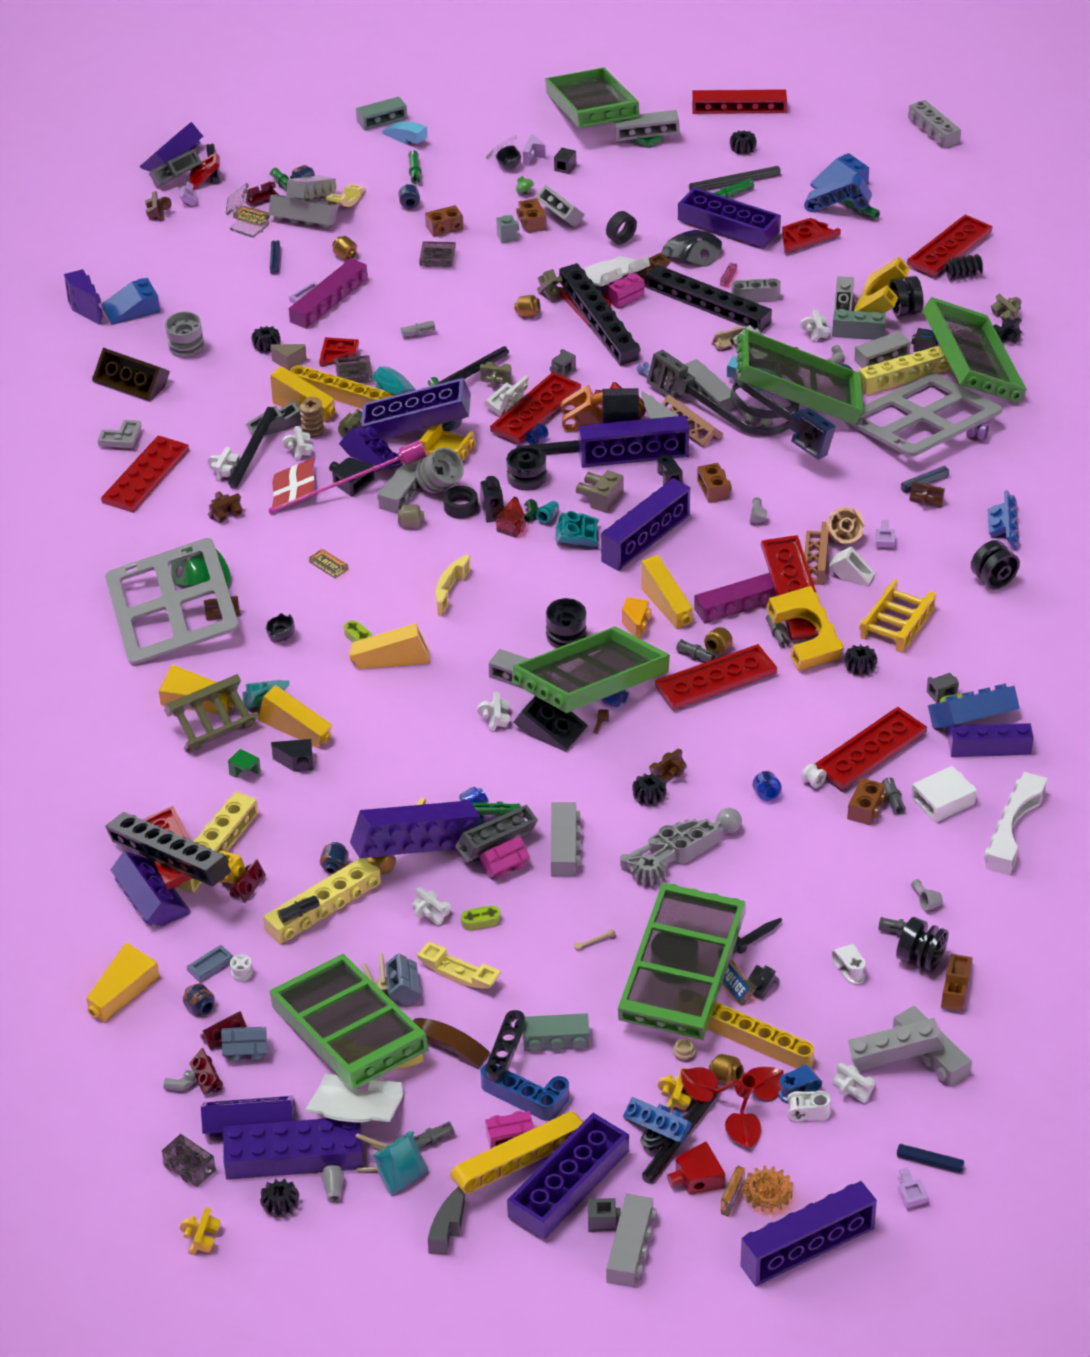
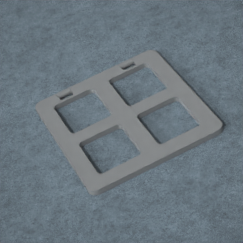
(925, 414)
(171, 601)

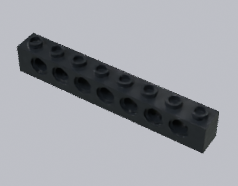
(708, 298)
(599, 314)
(168, 849)

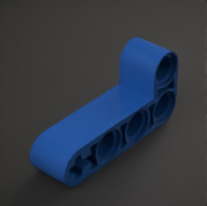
(851, 187)
(541, 1102)

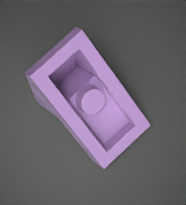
(532, 149)

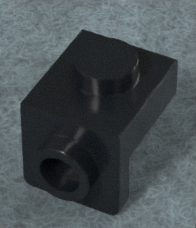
(762, 979)

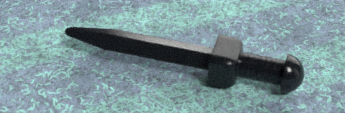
(741, 943)

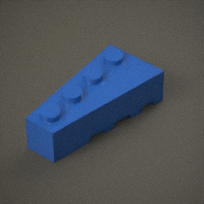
(973, 706)

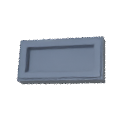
(210, 963)

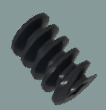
(963, 265)

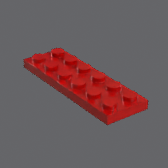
(949, 244)
(534, 407)
(145, 473)
(789, 573)
(715, 676)
(871, 747)
(170, 821)

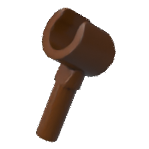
(603, 715)

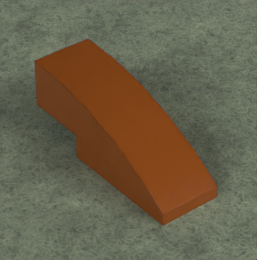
(956, 982)

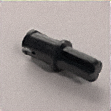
(298, 908)

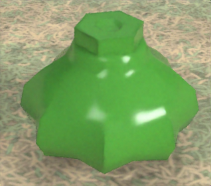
(524, 185)

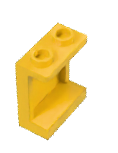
(437, 438)

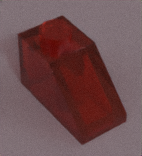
(511, 519)

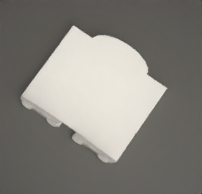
(611, 270)
(341, 1103)

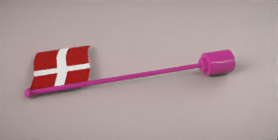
(299, 480)

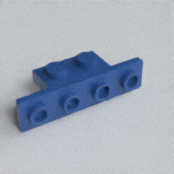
(1003, 520)
(658, 1119)

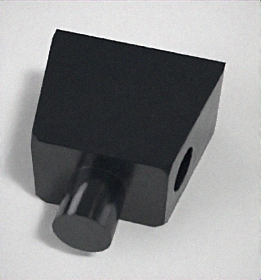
(348, 468)
(491, 491)

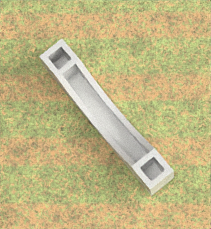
(1027, 796)

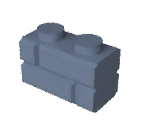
(402, 979)
(244, 1041)

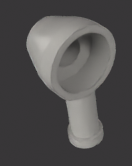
(758, 514)
(928, 898)

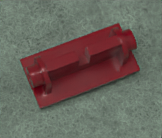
(255, 195)
(248, 882)
(213, 1034)
(205, 1072)

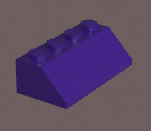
(176, 146)
(990, 740)
(147, 889)
(245, 1111)

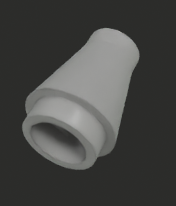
(332, 1180)

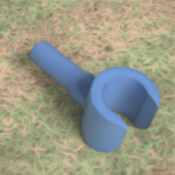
(643, 370)

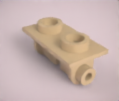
(723, 338)

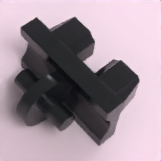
(1009, 330)

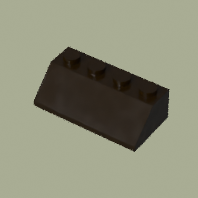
(130, 374)

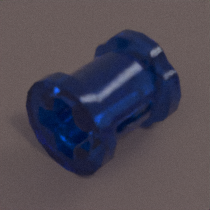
(536, 434)

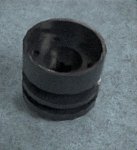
(565, 622)
(922, 944)

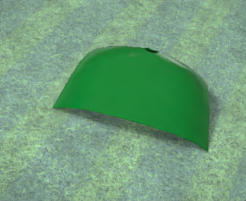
(196, 570)

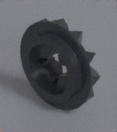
(650, 1141)

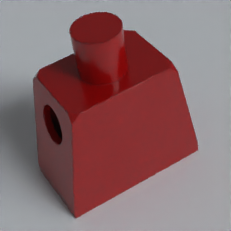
(698, 1170)

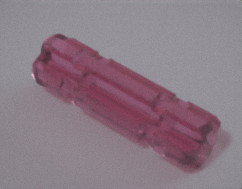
(728, 274)

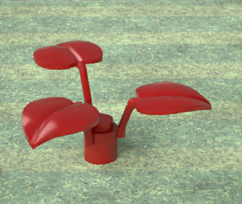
(742, 1128)

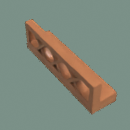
(675, 404)
(819, 557)

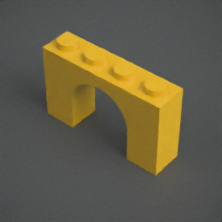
(876, 292)
(806, 605)

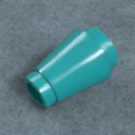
(547, 512)

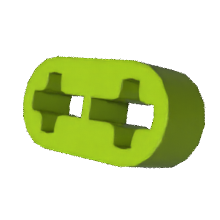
(352, 635)
(480, 918)

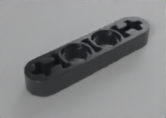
(505, 1045)

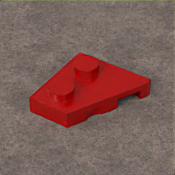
(204, 170)
(337, 348)

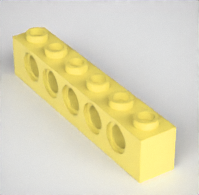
(903, 370)
(225, 828)
(332, 895)

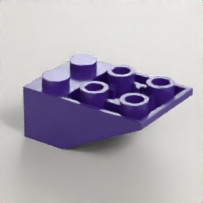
(83, 295)
(367, 446)

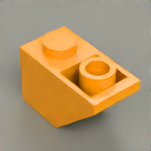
(635, 615)

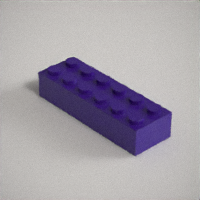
(729, 217)
(418, 409)
(633, 441)
(645, 524)
(412, 828)
(290, 1147)
(568, 1176)
(808, 1233)

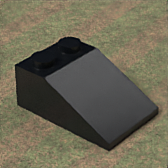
(620, 404)
(550, 724)

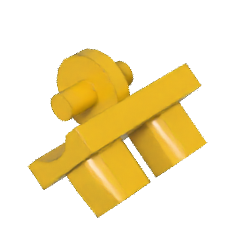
(674, 1087)
(206, 1223)

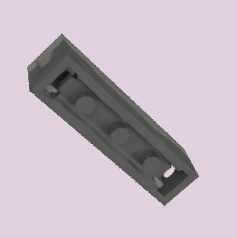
(496, 832)

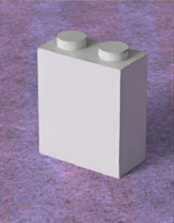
(943, 794)

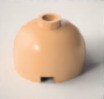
(845, 525)

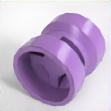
(979, 431)

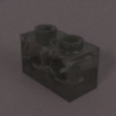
(188, 1160)

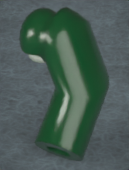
(532, 507)

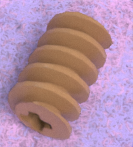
(312, 416)

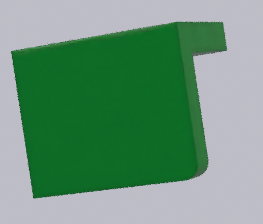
(243, 761)

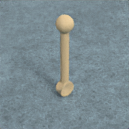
(579, 946)

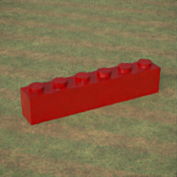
(739, 101)

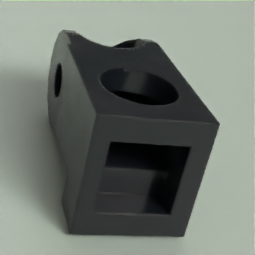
(669, 469)

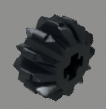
(743, 142)
(265, 337)
(860, 659)
(649, 789)
(279, 1197)

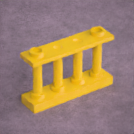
(909, 627)

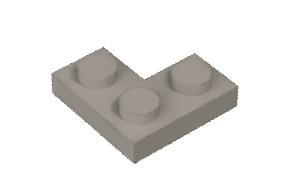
(124, 438)

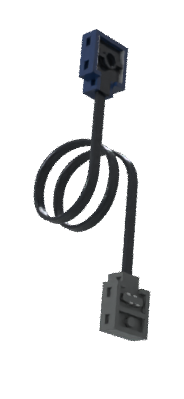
(811, 430)

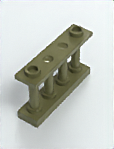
(212, 694)

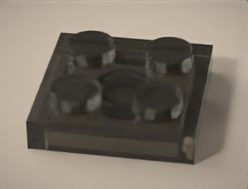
(437, 254)
(354, 368)

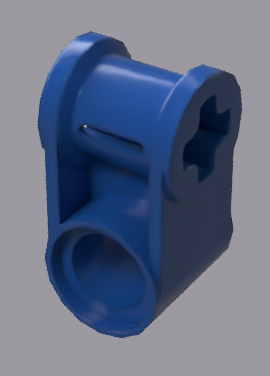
(801, 1079)

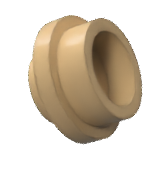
(684, 1049)

